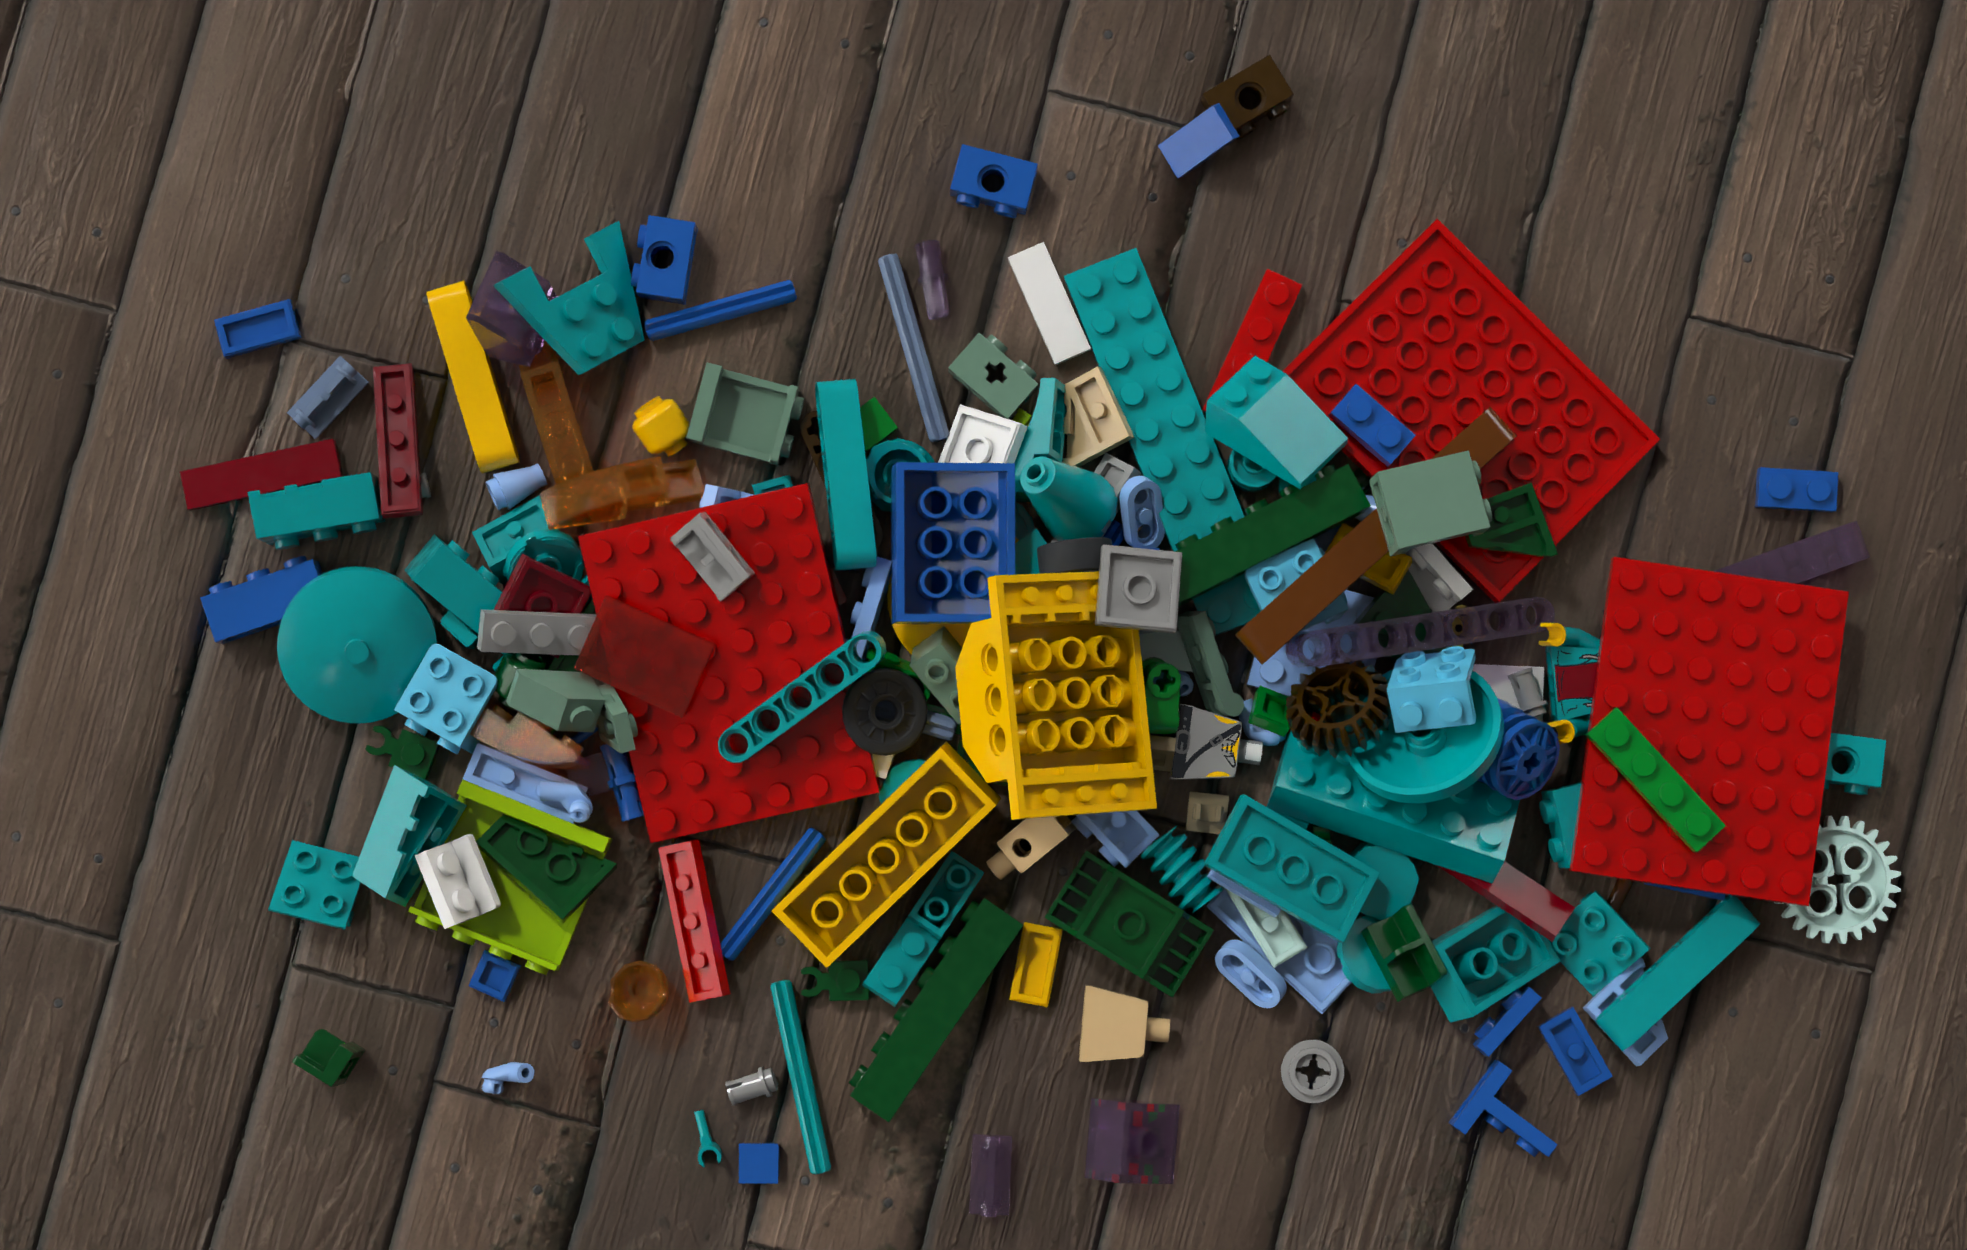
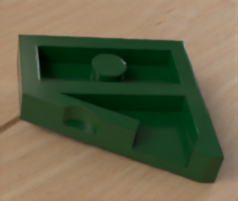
(1516, 525)

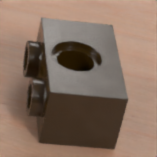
(1260, 79)

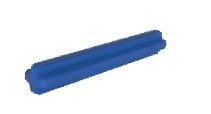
(720, 310)
(772, 893)

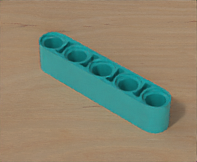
(845, 474)
(784, 704)
(1677, 972)

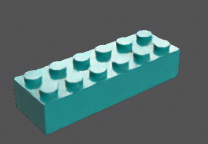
(1457, 833)

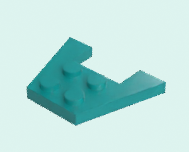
(591, 319)

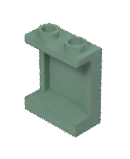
(744, 415)
(1430, 502)

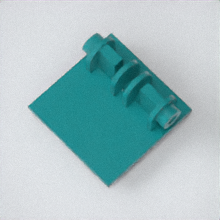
(317, 885)
(1597, 943)

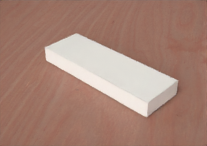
(1049, 303)

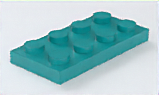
(1291, 868)

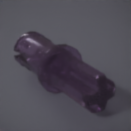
(932, 279)

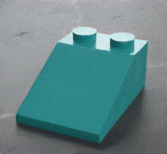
(1273, 423)
(1488, 961)

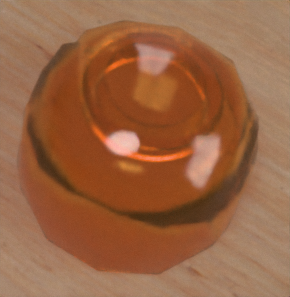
(639, 991)

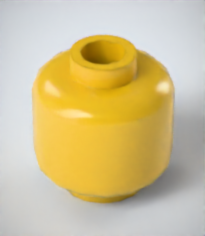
(661, 426)

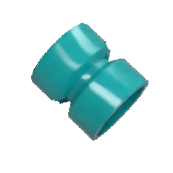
(1247, 474)

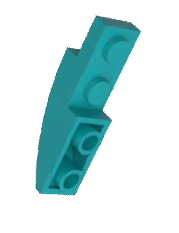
(923, 928)

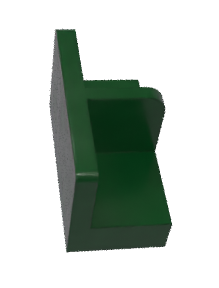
(1404, 953)
(329, 1058)

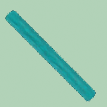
(800, 1077)

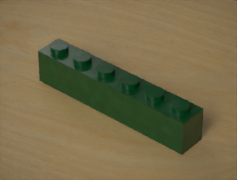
(1268, 530)
(935, 1010)

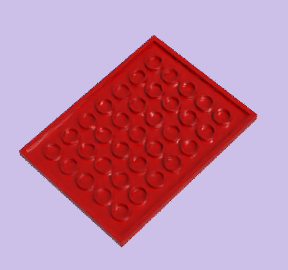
(1442, 346)
(763, 640)
(1740, 701)

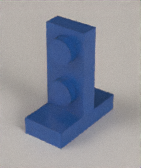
(1499, 1114)

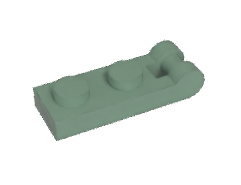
(1208, 664)

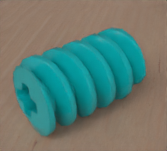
(1181, 870)

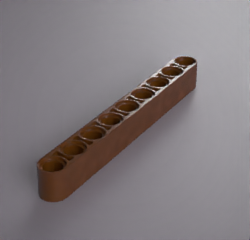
(1353, 554)

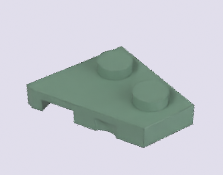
(614, 723)

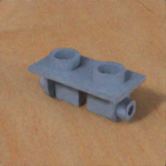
(327, 397)

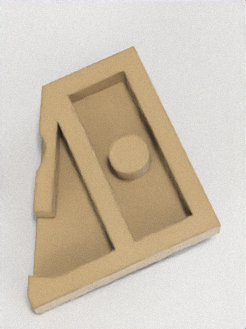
(1092, 418)

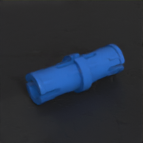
(623, 783)

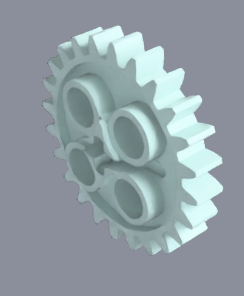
(1871, 875)

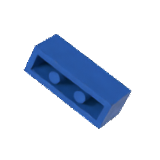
(259, 602)

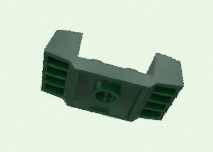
(1129, 923)

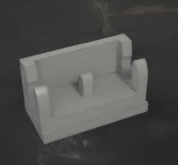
(712, 555)

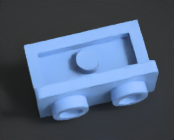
(1121, 833)

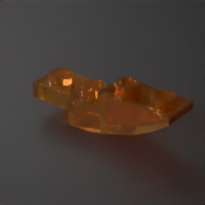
(555, 416)
(621, 488)
(527, 740)

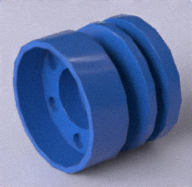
(1525, 756)

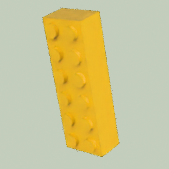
(886, 854)

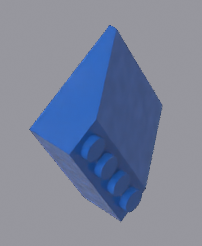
(948, 537)

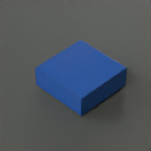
(495, 976)
(758, 1163)

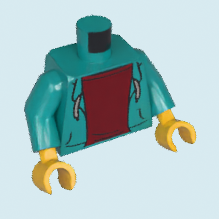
(1571, 678)

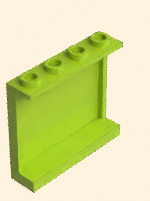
(521, 922)

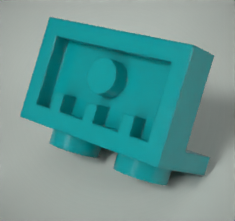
(502, 533)

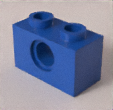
(978, 163)
(672, 282)

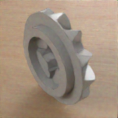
(1323, 1086)

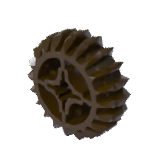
(1344, 718)

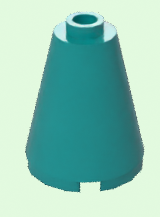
(1068, 498)

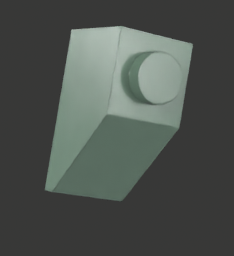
(557, 698)

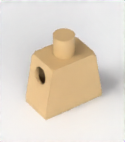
(1042, 835)
(1117, 1026)

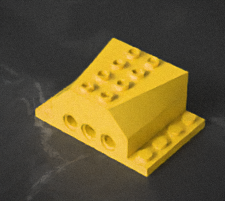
(1055, 700)

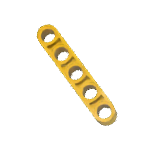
(472, 379)

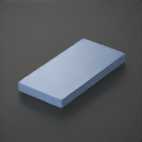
(1312, 972)

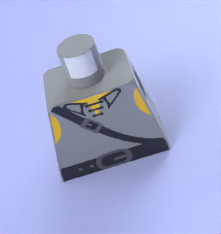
(1210, 746)

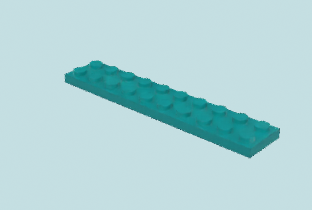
(1163, 413)

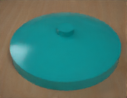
(354, 643)
(1436, 761)

